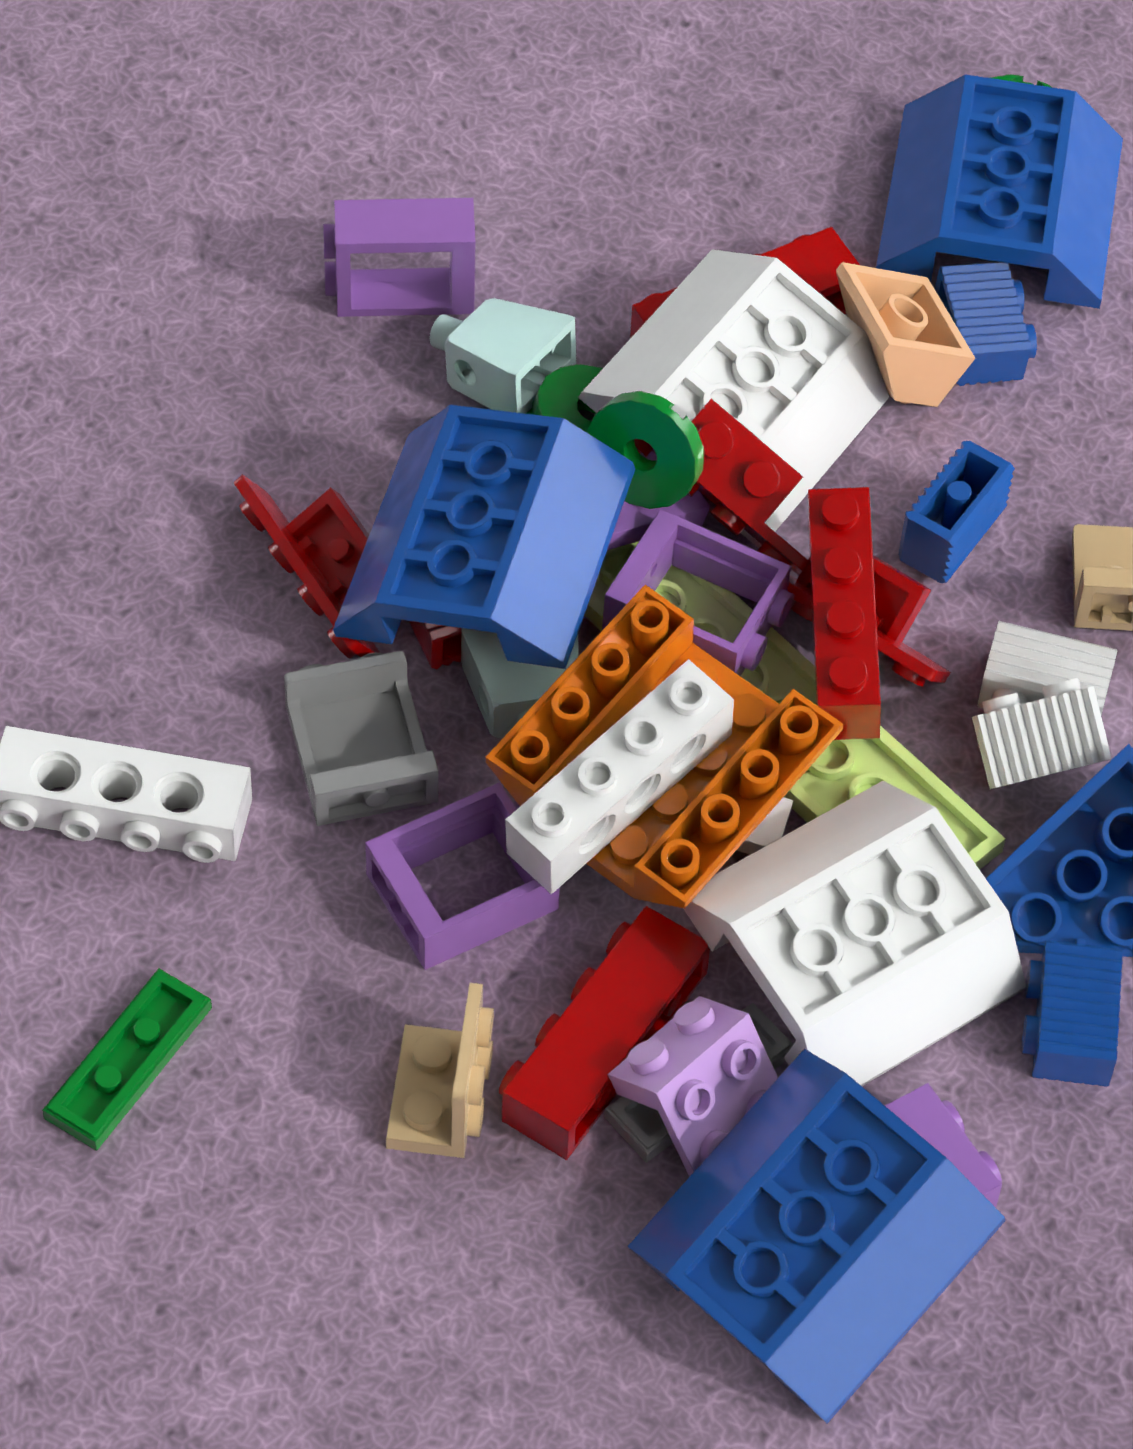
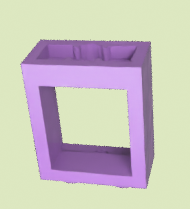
(401, 228)
(716, 560)
(435, 834)

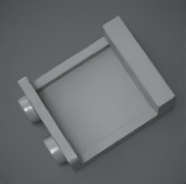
(359, 738)

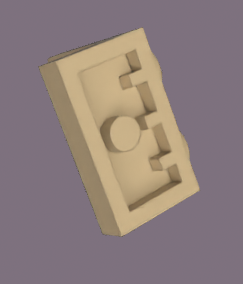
(1103, 577)
(442, 1083)

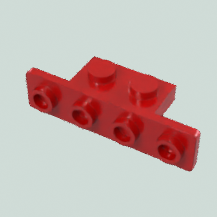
(742, 481)
(319, 546)
(897, 606)

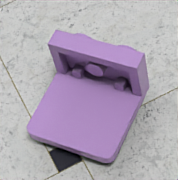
(698, 1075)

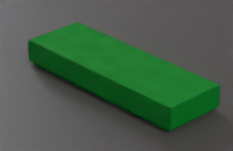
(127, 1059)

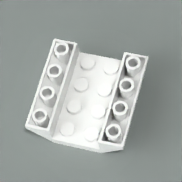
(761, 351)
(866, 931)

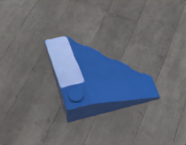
(1076, 868)

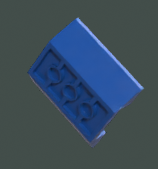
(1005, 180)
(490, 531)
(818, 1232)

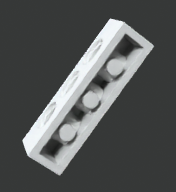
(619, 776)
(151, 780)

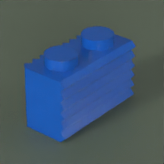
(990, 318)
(955, 511)
(1075, 1013)

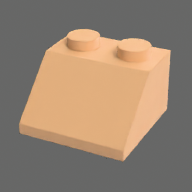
(908, 331)

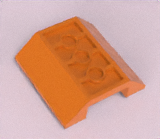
(714, 807)

